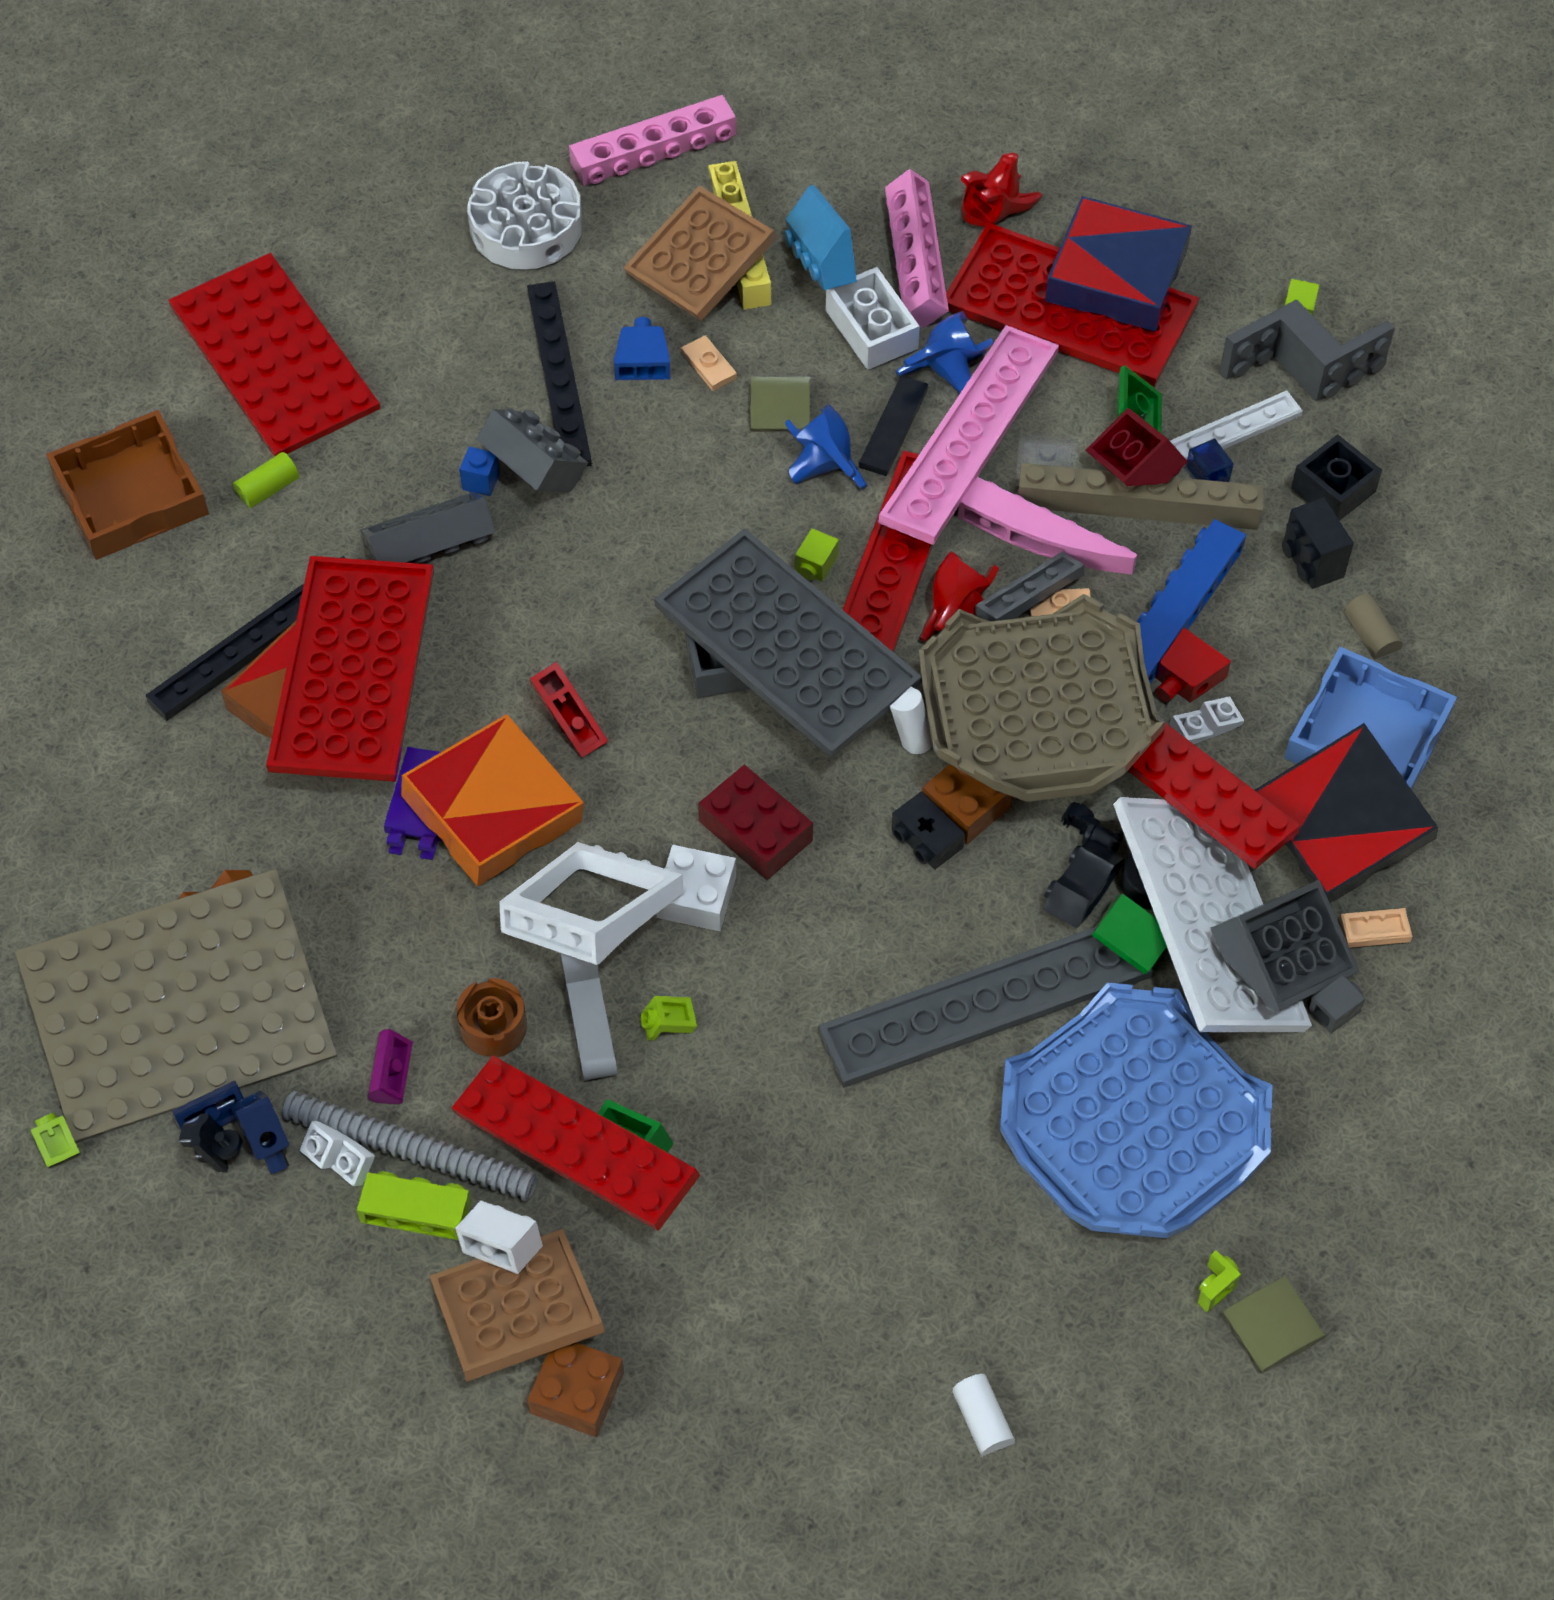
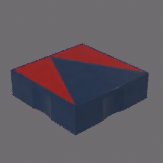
(1118, 263)

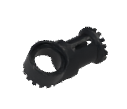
(1090, 826)

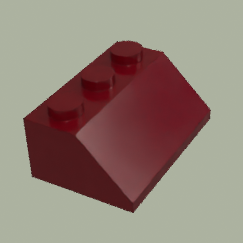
(1136, 452)

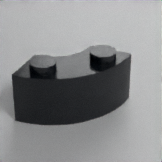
(1083, 883)

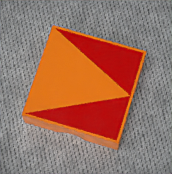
(492, 799)

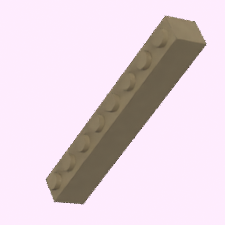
(1175, 501)

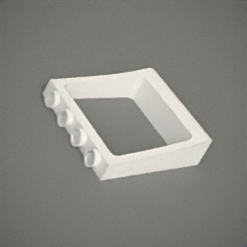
(575, 935)

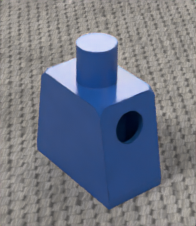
(642, 353)

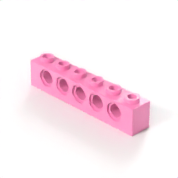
(652, 140)
(916, 247)

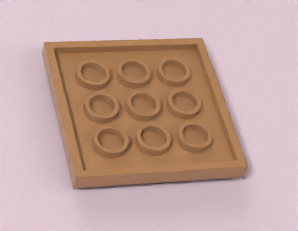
(700, 252)
(513, 1317)

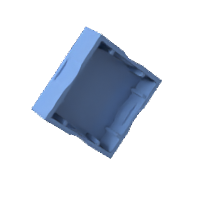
(1396, 709)

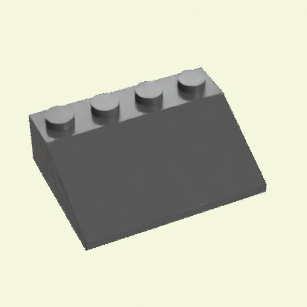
(1287, 946)

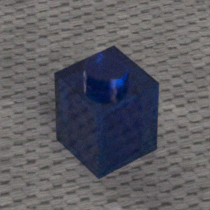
(1209, 462)

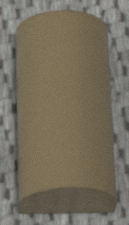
(1372, 626)

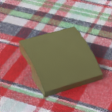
(777, 400)
(1274, 1324)

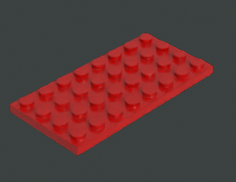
(1007, 285)
(274, 355)
(351, 669)

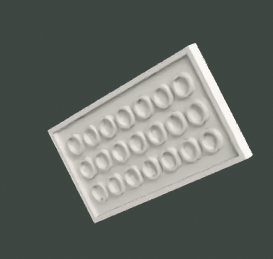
(1192, 888)

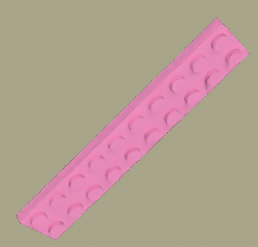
(968, 435)

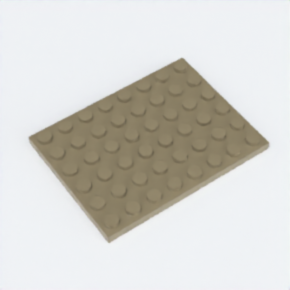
(174, 1004)

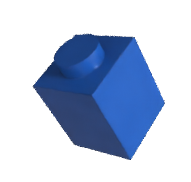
(479, 471)

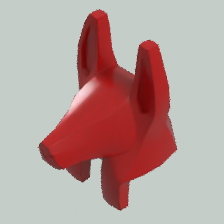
(995, 194)
(955, 588)

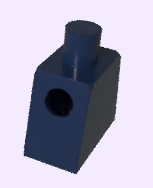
(254, 1117)

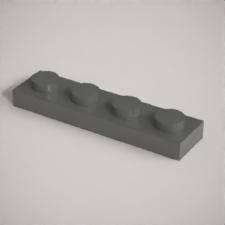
(1030, 588)

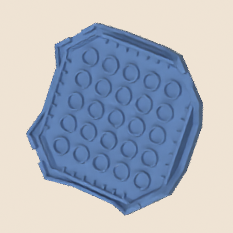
(1135, 1115)

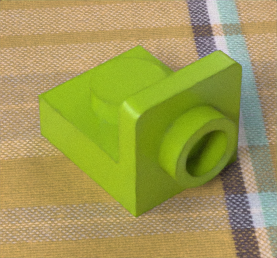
(668, 1015)
(54, 1139)
(1217, 1287)

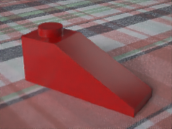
(568, 709)

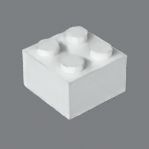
(706, 887)

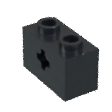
(927, 831)

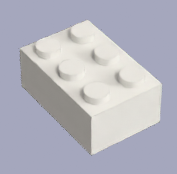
(873, 319)

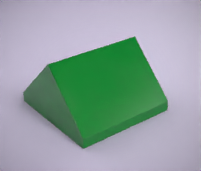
(1139, 397)
(1131, 933)

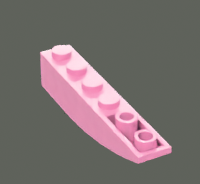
(1039, 530)

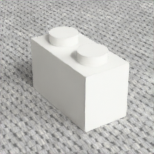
(499, 1236)

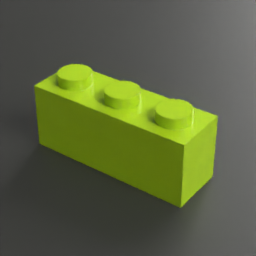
(413, 1204)

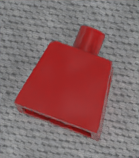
(1190, 668)

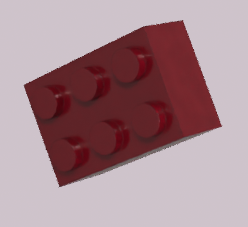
(755, 822)

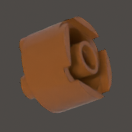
(492, 1017)

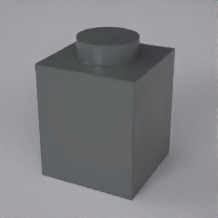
(1337, 1003)

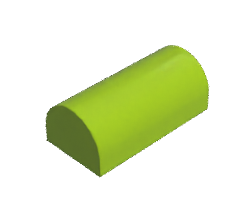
(266, 480)

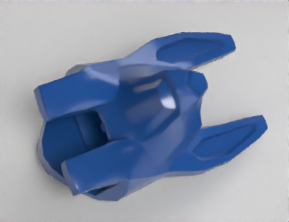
(948, 352)
(825, 448)

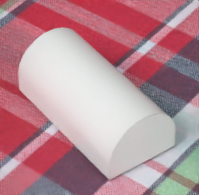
(912, 722)
(983, 1414)

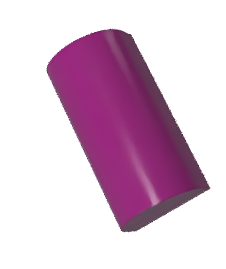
(390, 1068)

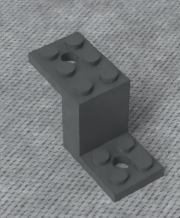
(1306, 350)

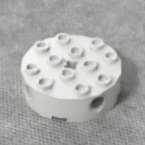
(525, 215)

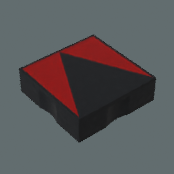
(1350, 812)

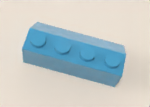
(821, 240)

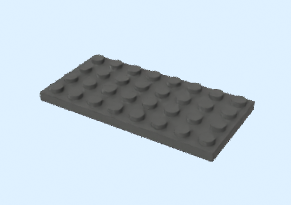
(787, 642)

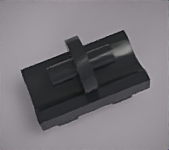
(211, 1142)

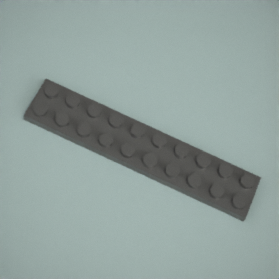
(972, 1006)

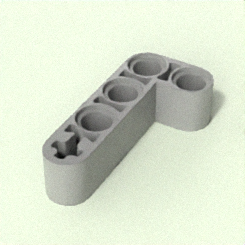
(589, 1018)

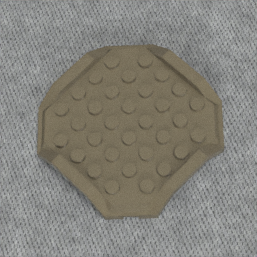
(1040, 699)

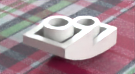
(1211, 720)
(337, 1151)

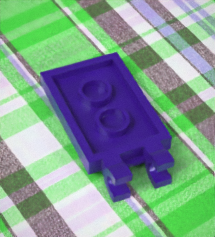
(402, 820)

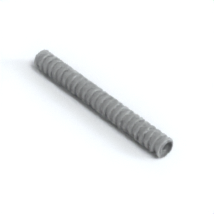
(412, 1146)

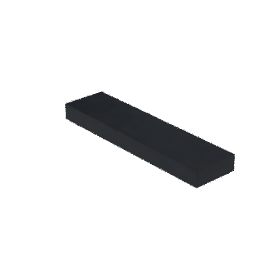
(893, 426)

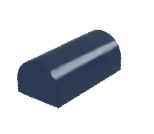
(213, 1103)

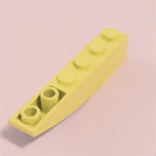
(755, 284)

